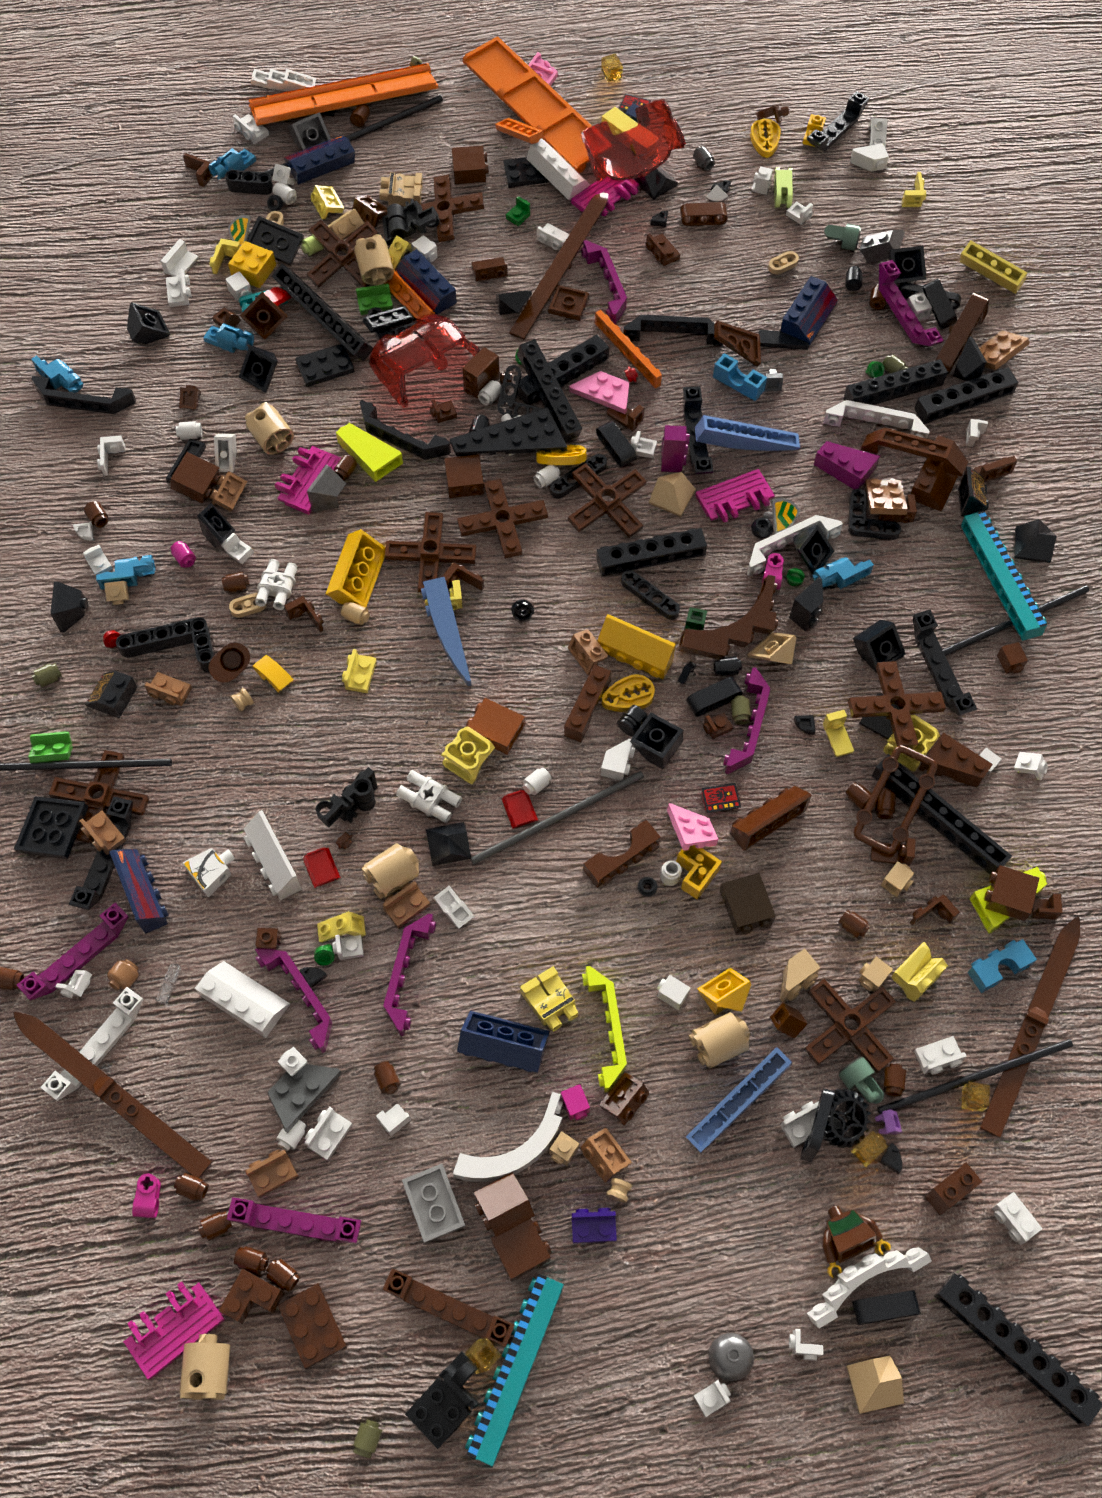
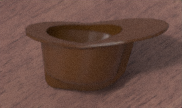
(229, 662)

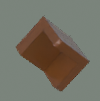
(1047, 908)
(788, 1020)

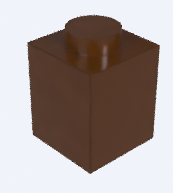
(1012, 658)

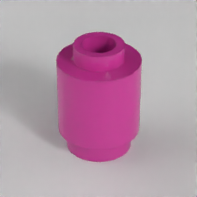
(183, 554)

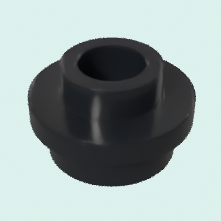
(270, 203)
(647, 881)

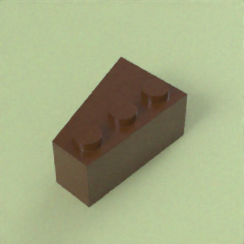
(957, 761)

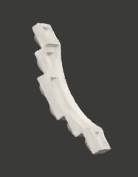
(859, 1273)

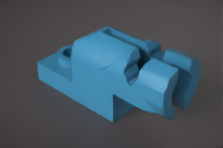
(231, 161)
(229, 338)
(58, 374)
(127, 571)
(843, 572)

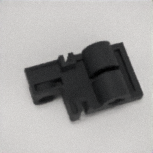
(406, 219)
(357, 795)
(445, 1402)

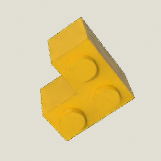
(701, 868)

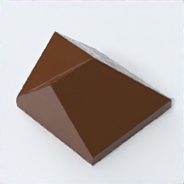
(263, 315)

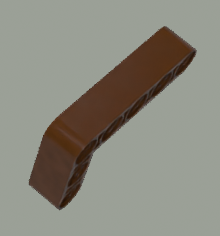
(973, 313)

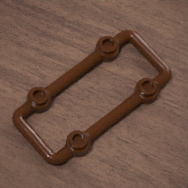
(900, 833)

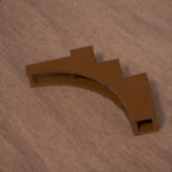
(715, 642)

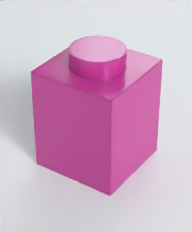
(575, 1103)

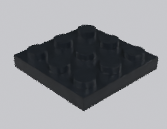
(51, 827)

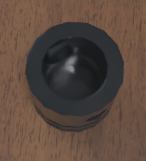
(632, 720)

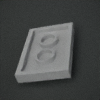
(433, 1203)

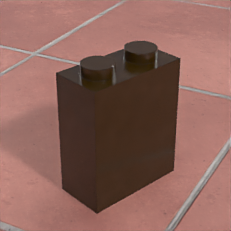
(747, 903)

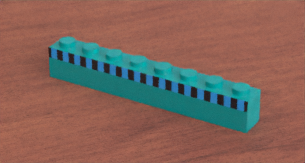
(1004, 576)
(515, 1370)

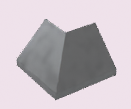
(324, 490)

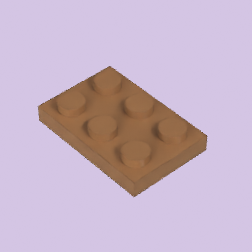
(1002, 348)
(885, 497)

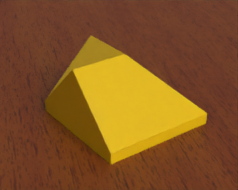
(726, 991)

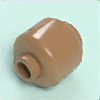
(122, 974)

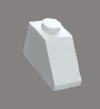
(870, 157)
(225, 452)

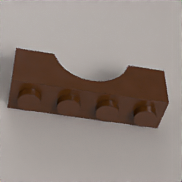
(582, 712)
(602, 868)

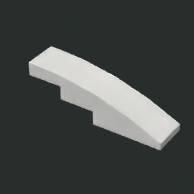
(282, 81)

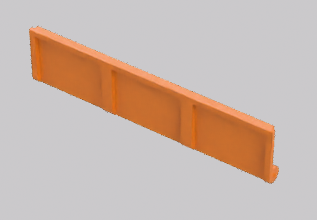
(342, 94)
(531, 99)

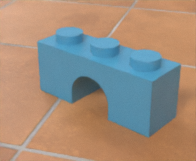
(727, 372)
(1015, 956)

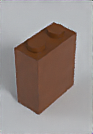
(497, 724)

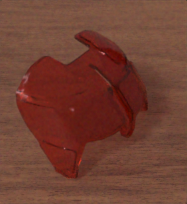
(652, 140)
(404, 352)

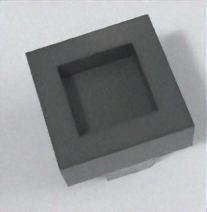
(774, 381)

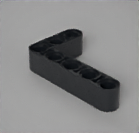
(172, 639)

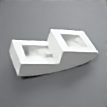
(453, 907)

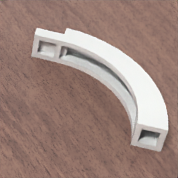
(493, 1168)

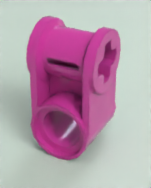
(774, 570)
(146, 1199)

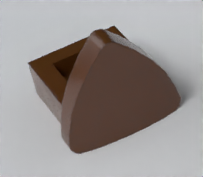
(226, 317)

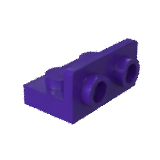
(594, 1226)

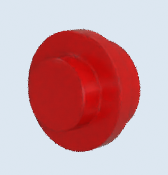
(631, 374)
(110, 638)

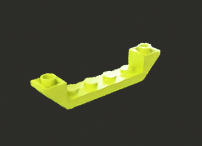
(598, 982)

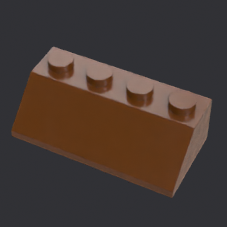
(933, 483)
(770, 816)

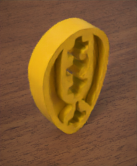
(760, 142)
(574, 455)
(628, 684)

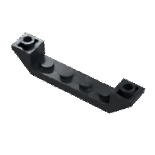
(827, 137)
(672, 324)
(120, 400)
(436, 448)
(699, 458)
(938, 665)
(102, 867)

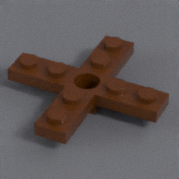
(448, 206)
(333, 244)
(598, 506)
(500, 509)
(430, 560)
(894, 694)
(103, 781)
(839, 1034)

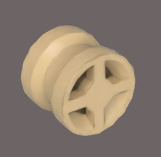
(242, 699)
(619, 1190)

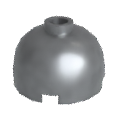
(731, 1357)

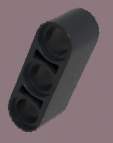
(249, 182)
(940, 304)
(616, 444)
(713, 696)
(886, 1307)

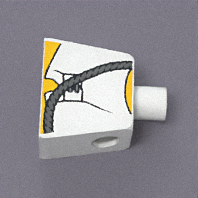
(209, 869)

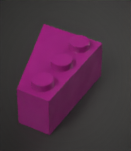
(674, 448)
(846, 463)

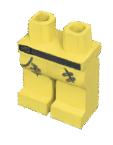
(554, 1004)

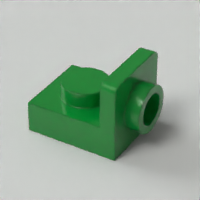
(519, 212)

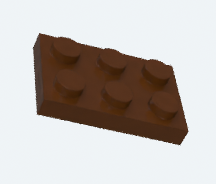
(312, 1326)

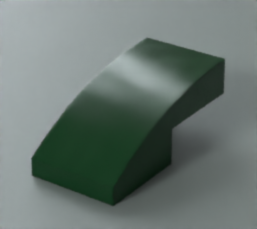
(696, 619)

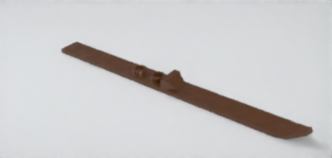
(559, 266)
(1032, 1028)
(112, 1094)

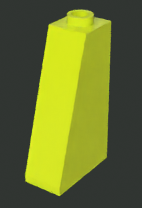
(370, 453)
(992, 919)

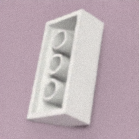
(556, 169)
(272, 857)
(242, 998)

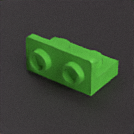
(374, 296)
(50, 747)

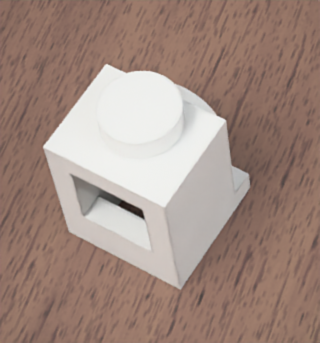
(762, 180)

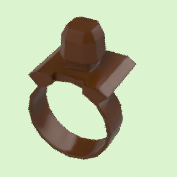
(774, 110)

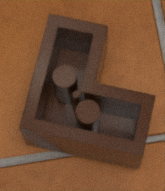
(247, 1291)

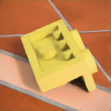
(326, 200)
(359, 672)

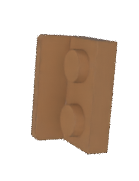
(229, 491)
(586, 650)
(168, 688)
(103, 831)
(405, 904)
(605, 1154)
(271, 1172)

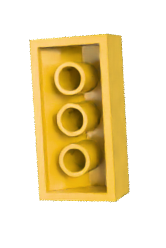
(356, 569)
(636, 647)

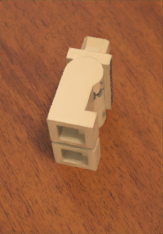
(401, 188)

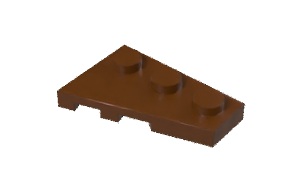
(740, 341)

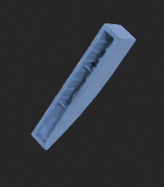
(743, 435)
(445, 624)
(739, 1099)

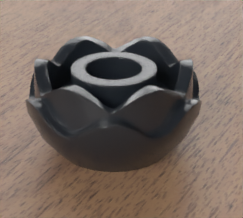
(762, 532)
(522, 614)

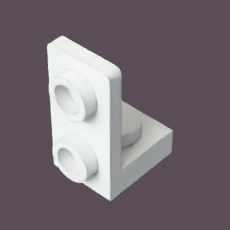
(878, 131)
(107, 445)

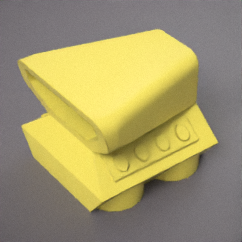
(926, 737)
(467, 753)
(919, 972)

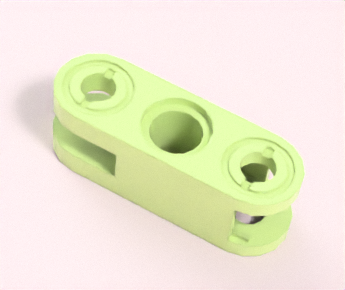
(783, 187)

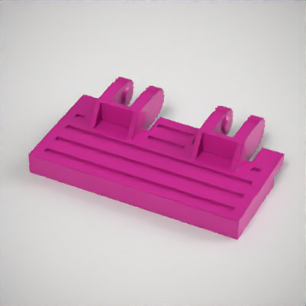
(614, 188)
(303, 478)
(735, 495)
(167, 1341)

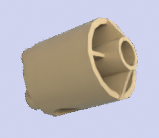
(373, 260)
(269, 429)
(391, 870)
(720, 1039)
(205, 1369)

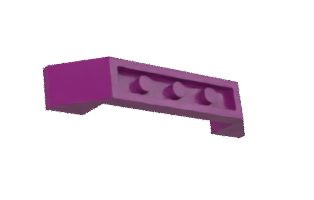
(595, 253)
(887, 275)
(738, 759)
(421, 928)
(78, 956)
(271, 959)
(294, 1222)

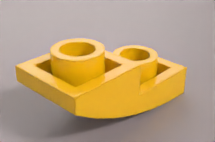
(815, 122)
(273, 672)

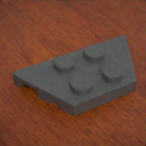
(298, 1093)

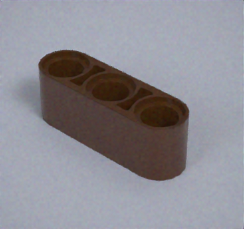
(703, 214)

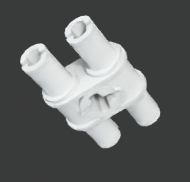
(276, 584)
(427, 788)

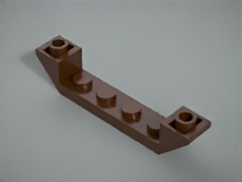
(916, 445)
(448, 1308)

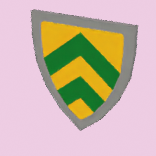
(239, 228)
(783, 514)

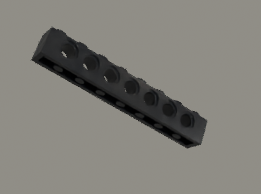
(322, 312)
(946, 820)
(1088, 1403)

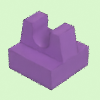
(892, 1123)

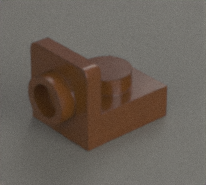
(189, 397)
(443, 411)
(717, 725)
(267, 938)

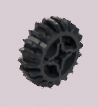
(854, 1112)

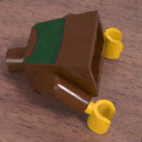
(849, 1236)

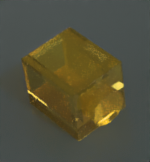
(611, 67)
(975, 1096)
(870, 1148)
(483, 1354)

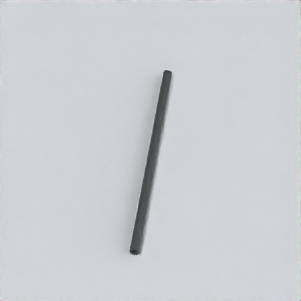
(557, 817)

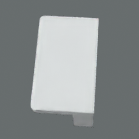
(178, 259)

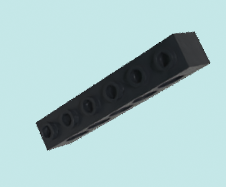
(569, 366)
(897, 384)
(549, 389)
(966, 395)
(660, 554)

